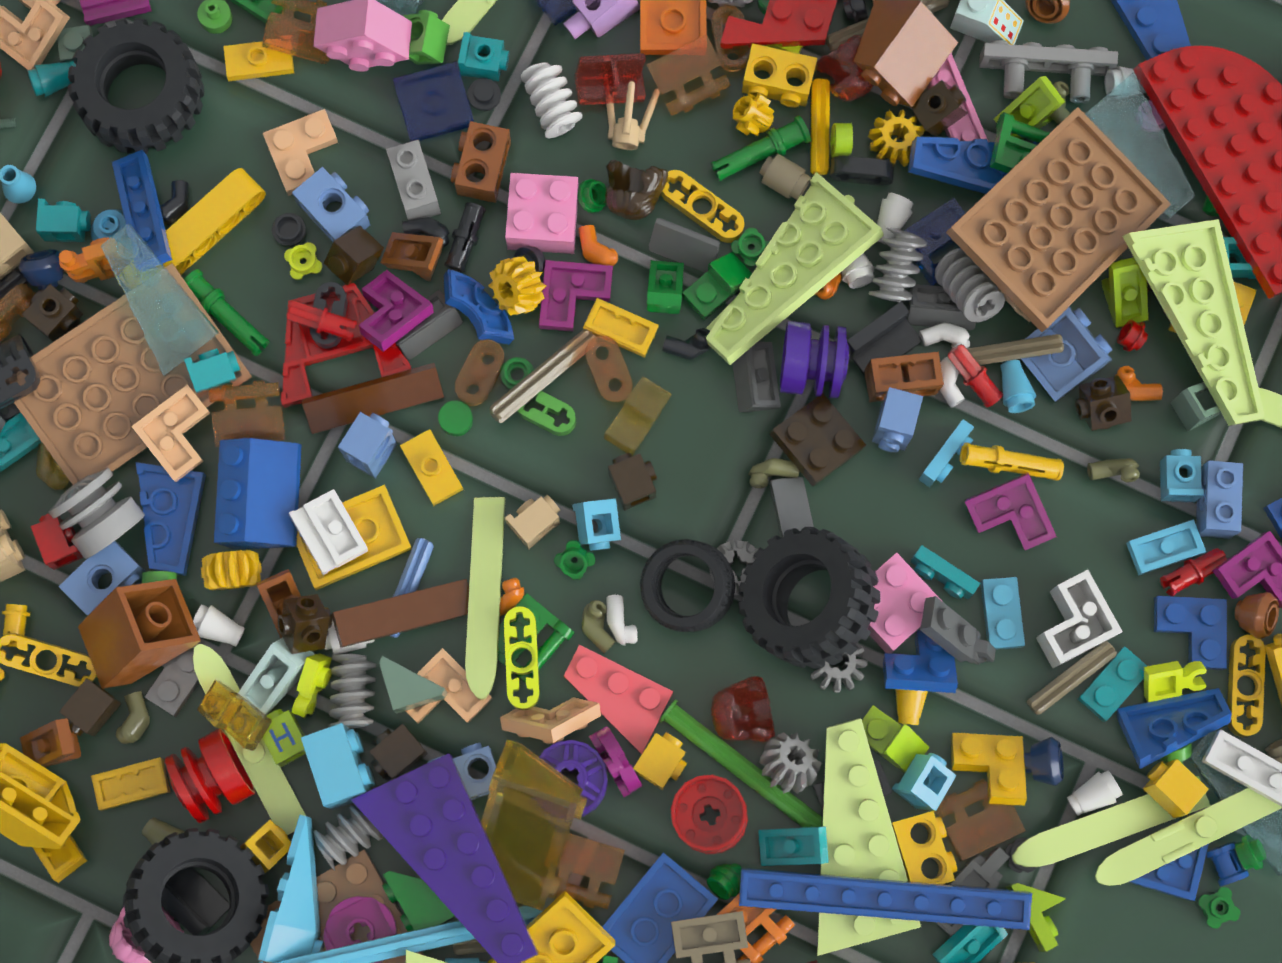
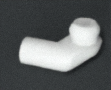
(946, 332)
(950, 390)
(615, 620)

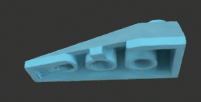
(296, 924)

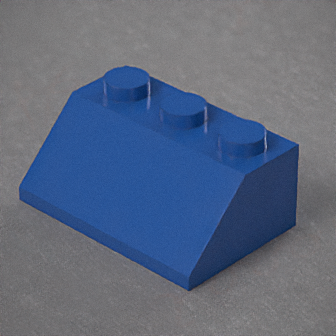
(256, 493)

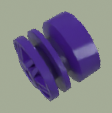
(813, 359)
(579, 756)

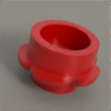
(1132, 336)

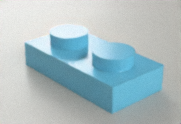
(939, 466)
(1166, 547)
(1002, 613)

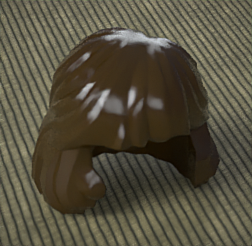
(633, 191)

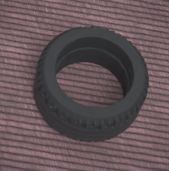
(652, 579)

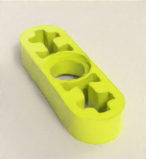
(511, 632)

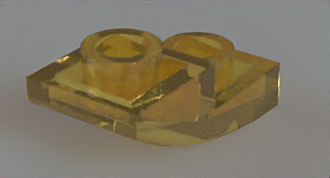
(234, 714)

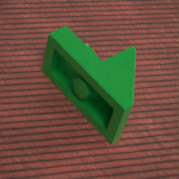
(716, 285)
(665, 287)

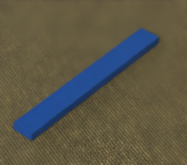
(885, 898)

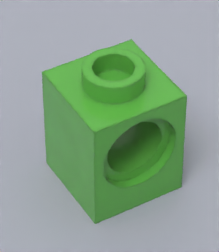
(427, 38)

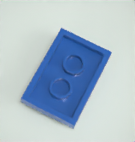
(645, 916)

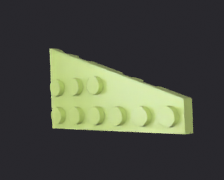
(800, 259)
(1197, 292)
(858, 835)

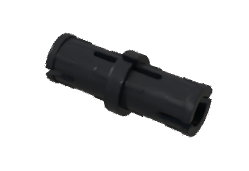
(465, 237)

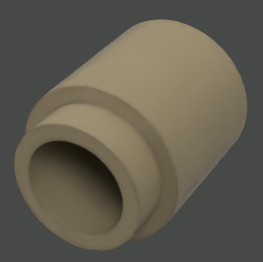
(784, 176)

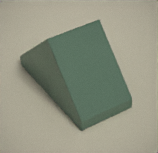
(1195, 406)
(407, 688)

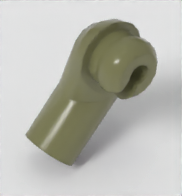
(771, 467)
(1113, 467)
(136, 722)

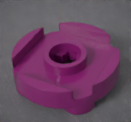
(615, 761)
(358, 910)

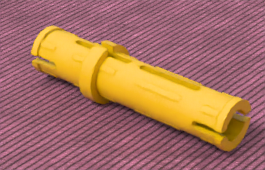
(998, 460)

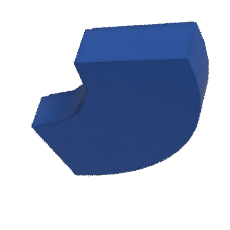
(472, 300)

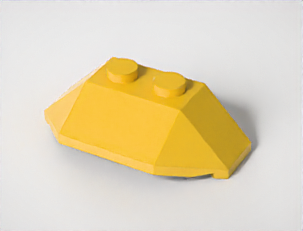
(34, 802)

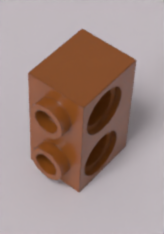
(487, 162)
(910, 373)

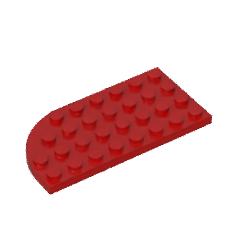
(1230, 132)

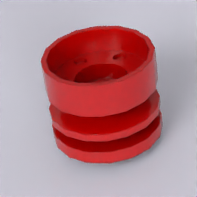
(209, 776)
(690, 806)

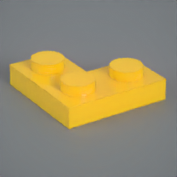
(999, 757)

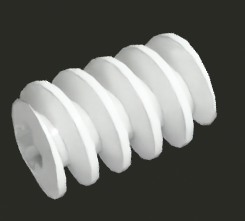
(550, 99)

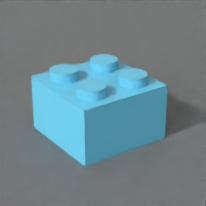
(337, 765)

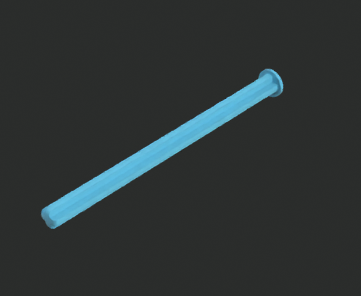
(396, 945)

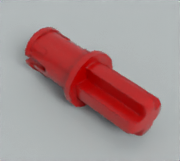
(320, 319)
(974, 375)
(1193, 571)

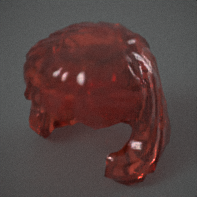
(847, 74)
(743, 711)

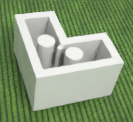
(1086, 620)

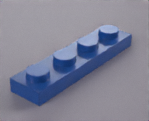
(141, 202)

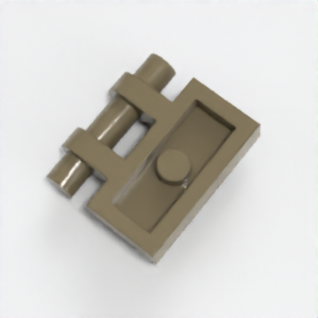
(710, 935)

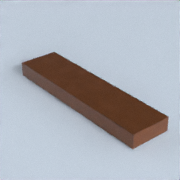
(373, 396)
(401, 613)

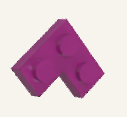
(567, 283)
(398, 311)
(1014, 501)
(1253, 564)

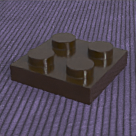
(817, 439)

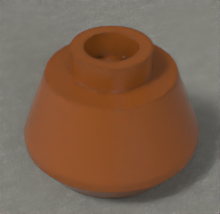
(1048, 10)
(1258, 614)

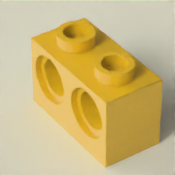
(781, 67)
(914, 853)

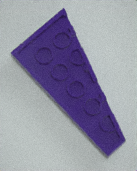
(443, 840)

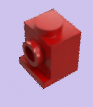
(54, 542)

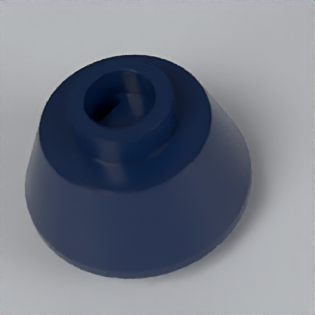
(42, 268)
(1045, 761)

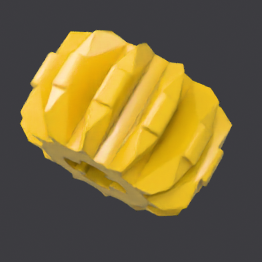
(897, 126)
(517, 285)
(231, 570)

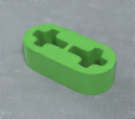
(546, 422)

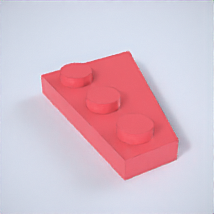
(625, 697)

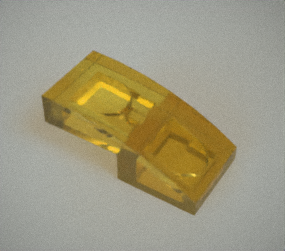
(637, 416)

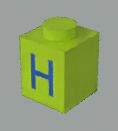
(284, 737)

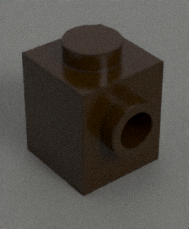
(940, 107)
(353, 255)
(632, 479)
(89, 708)
(396, 752)

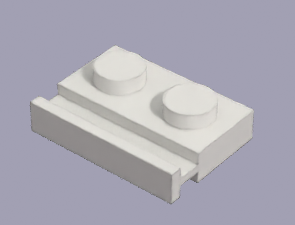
(328, 532)

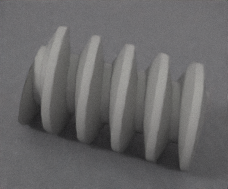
(898, 266)
(968, 286)
(352, 690)
(346, 837)

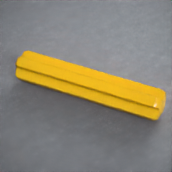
(820, 126)

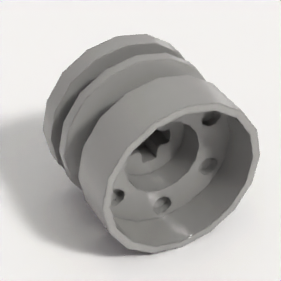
(96, 512)

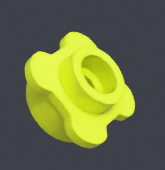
(299, 252)

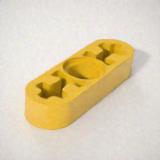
(727, 212)
(23, 641)
(1239, 659)

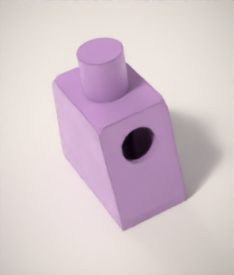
(599, 15)

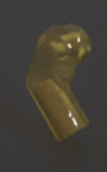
(49, 471)

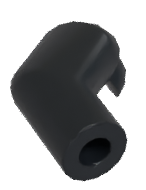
(178, 204)
(428, 227)
(690, 348)

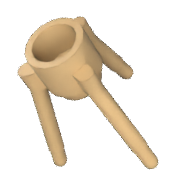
(627, 133)

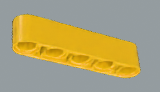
(212, 218)

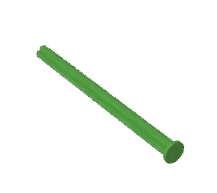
(740, 766)

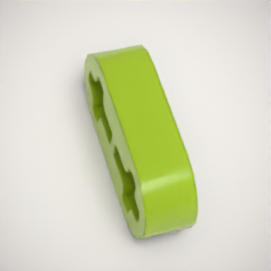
(841, 139)

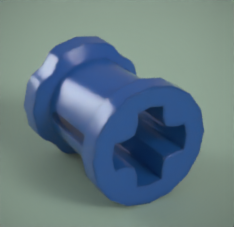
(1227, 864)

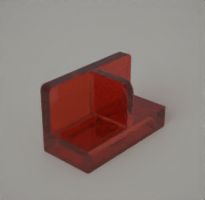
(606, 78)

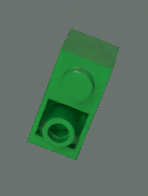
(418, 901)

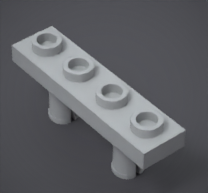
(1058, 59)

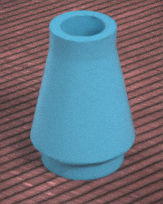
(17, 184)
(1016, 388)

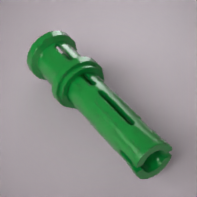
(775, 143)
(224, 313)

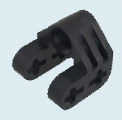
(16, 357)

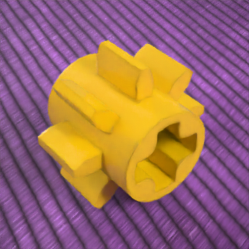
(753, 114)

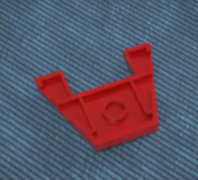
(784, 23)
(303, 351)

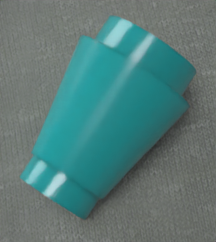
(49, 77)

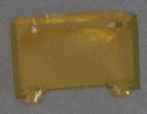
(530, 821)

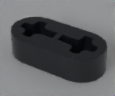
(862, 170)
(338, 308)

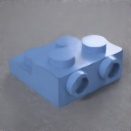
(1080, 359)

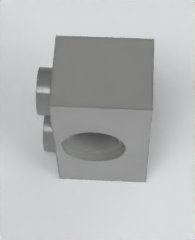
(413, 180)

